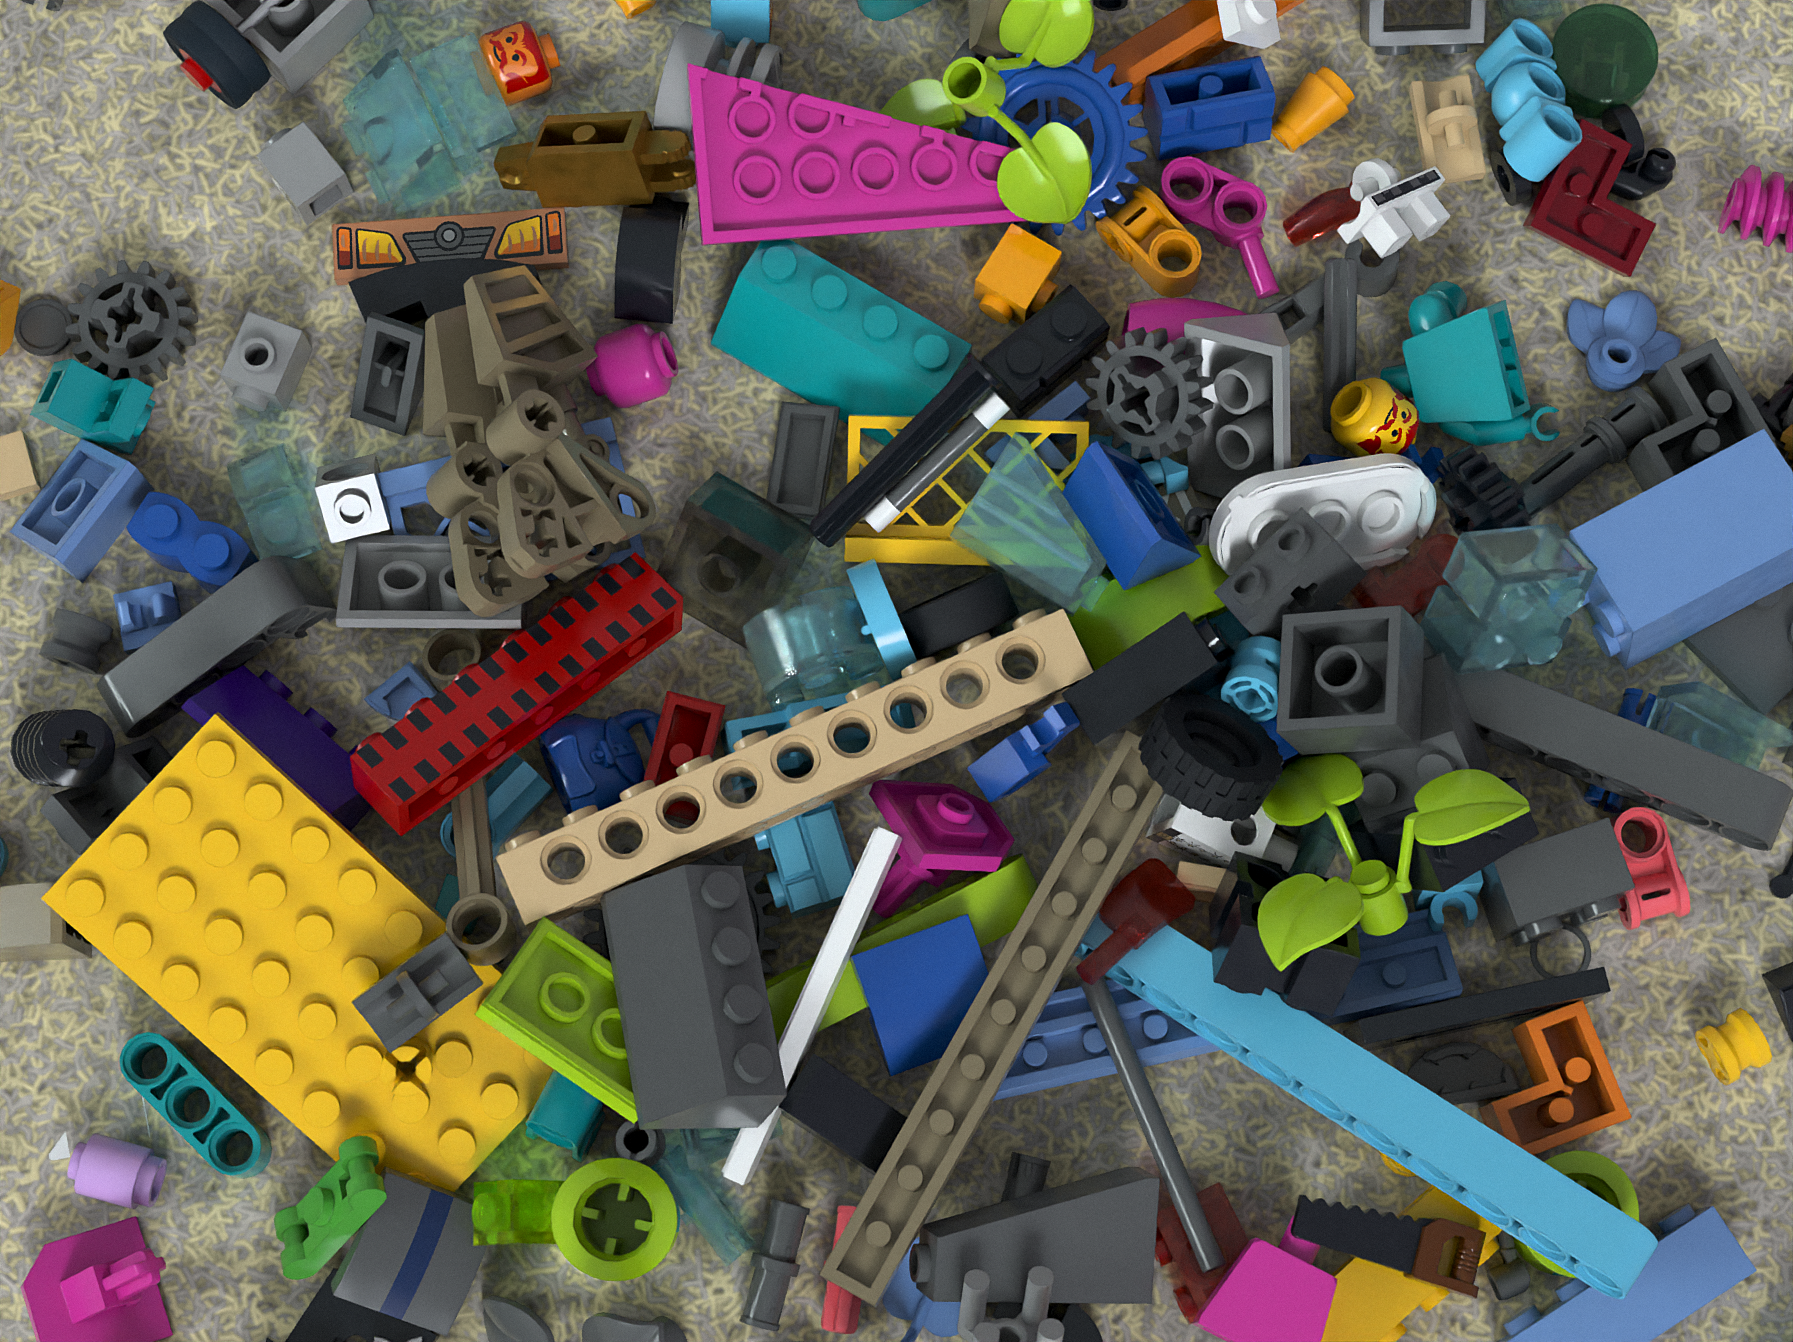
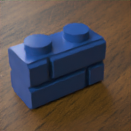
(1209, 108)

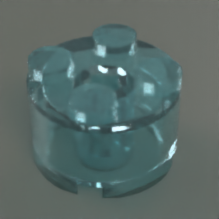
(811, 647)

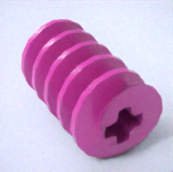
(1761, 206)

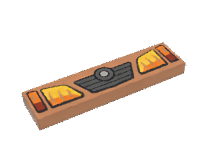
(515, 236)

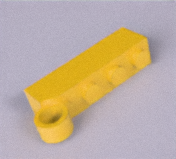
(1376, 1299)

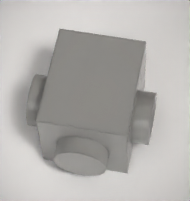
(265, 363)

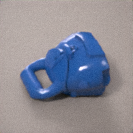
(595, 757)

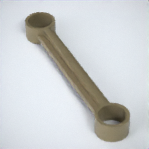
(471, 831)

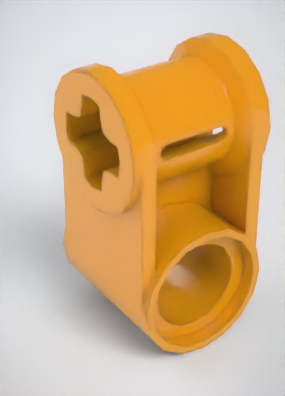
(1146, 234)

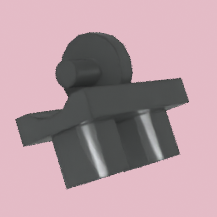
(417, 992)

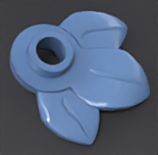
(1620, 331)

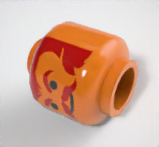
(520, 61)

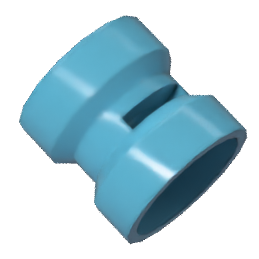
(1254, 678)

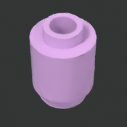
(117, 1172)

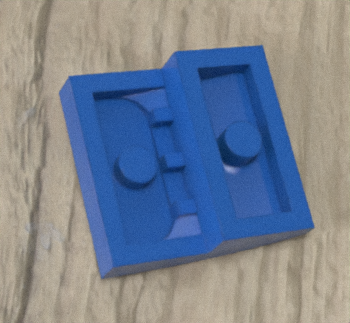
(920, 991)

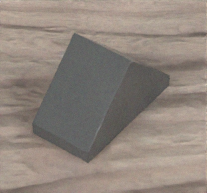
(389, 374)

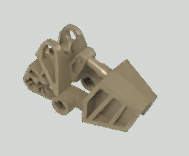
(502, 395)

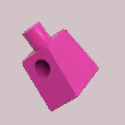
(1270, 1295)

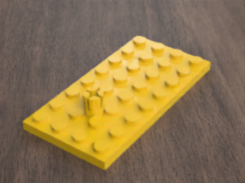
(258, 934)

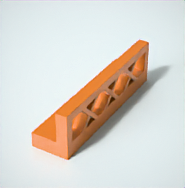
(1171, 44)

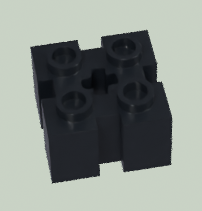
(1240, 960)

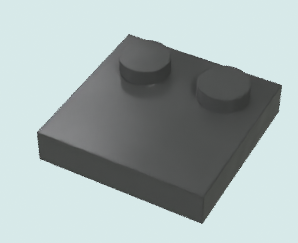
(1752, 650)

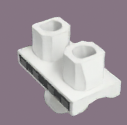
(1392, 207)

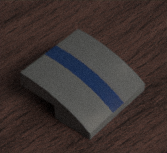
(413, 1255)

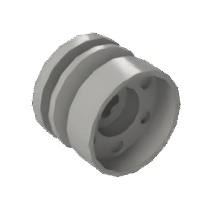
(706, 48)

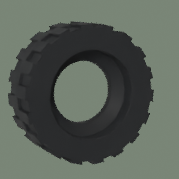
(1210, 756)

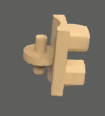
(1448, 128)

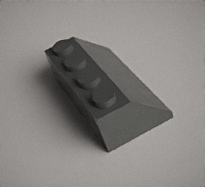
(693, 1000)

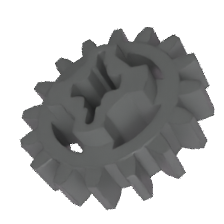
(119, 301)
(1153, 421)

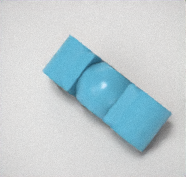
(1528, 100)

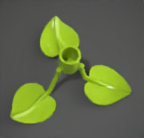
(1051, 171)
(1311, 912)

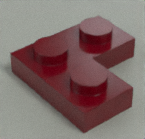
(1575, 206)

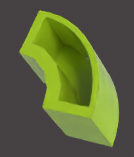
(1130, 615)

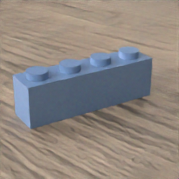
(1688, 1269)

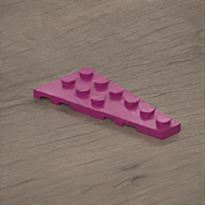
(820, 168)

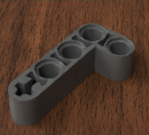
(213, 639)

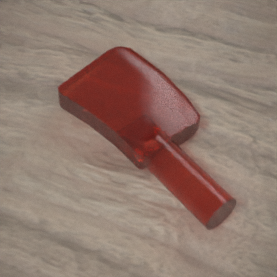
(1135, 912)

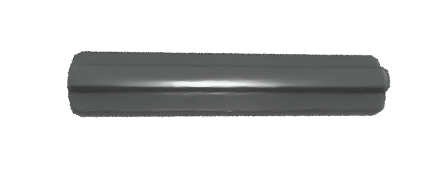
(1339, 330)

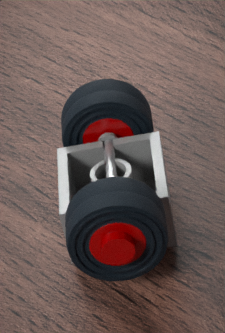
(243, 43)

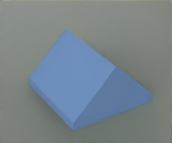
(83, 509)

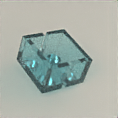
(1520, 596)

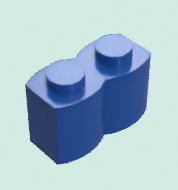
(185, 544)

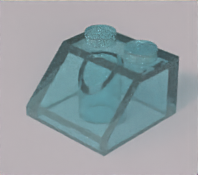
(398, 137)

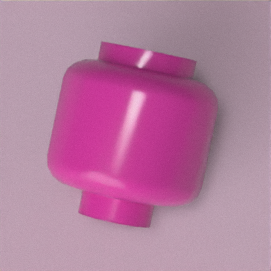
(633, 366)

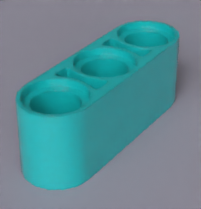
(168, 1095)

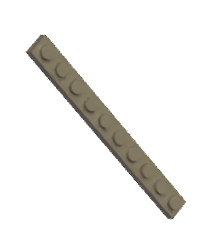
(995, 1028)

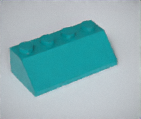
(835, 337)

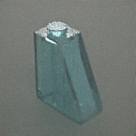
(1031, 532)

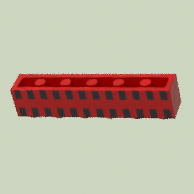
(515, 693)

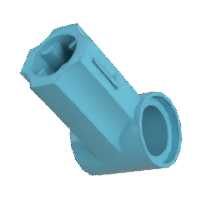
(511, 797)

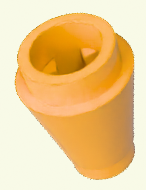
(1312, 108)

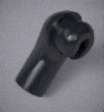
(1645, 175)

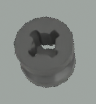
(76, 641)

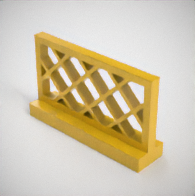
(931, 542)

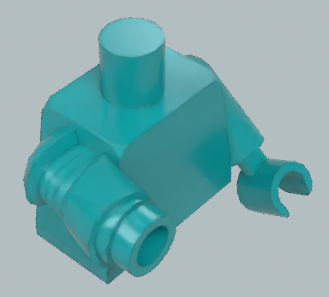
(1466, 370)

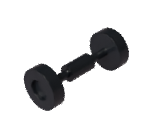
(1616, 120)

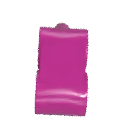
(1216, 194)

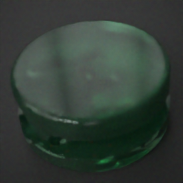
(1604, 58)

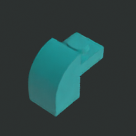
(94, 405)

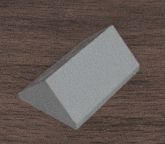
(1251, 400)
(409, 585)

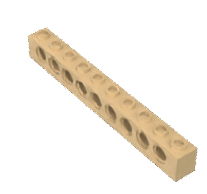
(1040, 637)

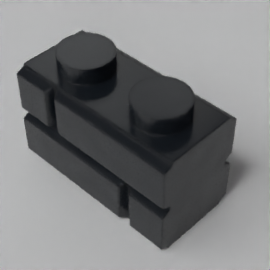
(1046, 350)

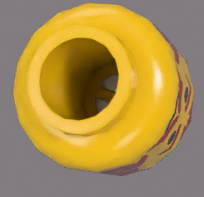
(1373, 418)

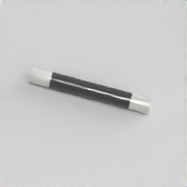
(936, 461)

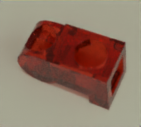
(1413, 583)

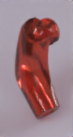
(1321, 215)

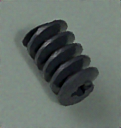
(84, 735)

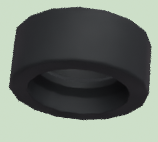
(958, 614)

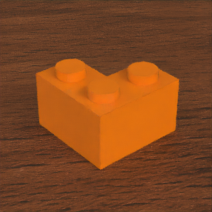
(1571, 1083)

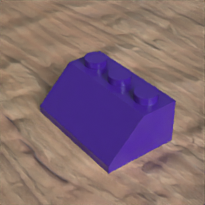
(293, 741)

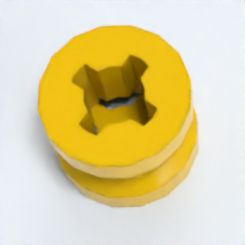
(1733, 1046)

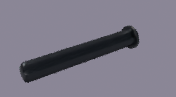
(903, 451)

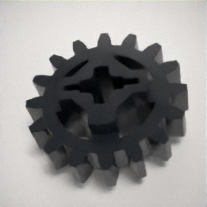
(1480, 493)

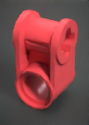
(1651, 871)

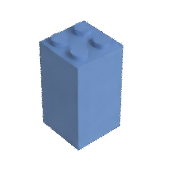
(1690, 550)

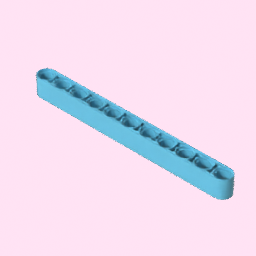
(1388, 1112)

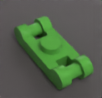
(331, 1210)

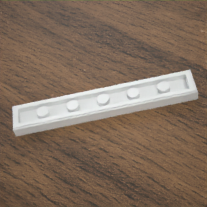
(818, 991)

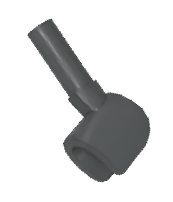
(1511, 1276)

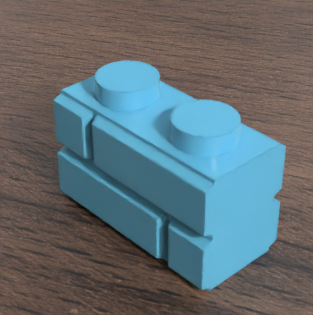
(809, 861)

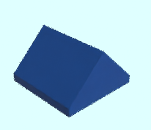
(1127, 517)

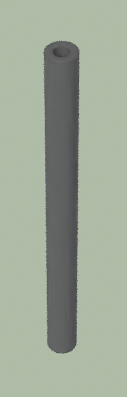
(1154, 1126)

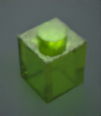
(514, 1212)

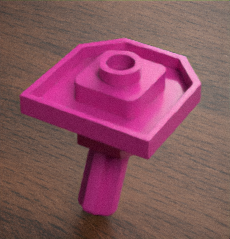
(940, 834)
(97, 1288)

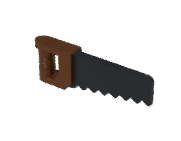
(1393, 1241)

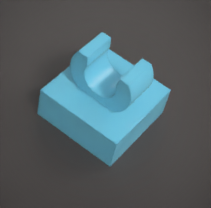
(1460, 896)

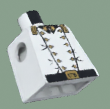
(1211, 838)

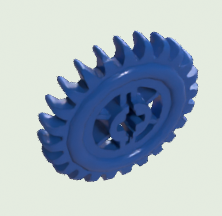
(1100, 104)

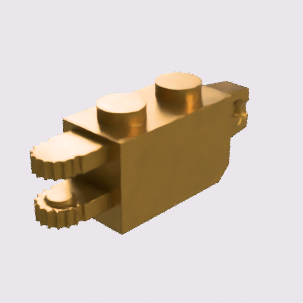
(598, 161)

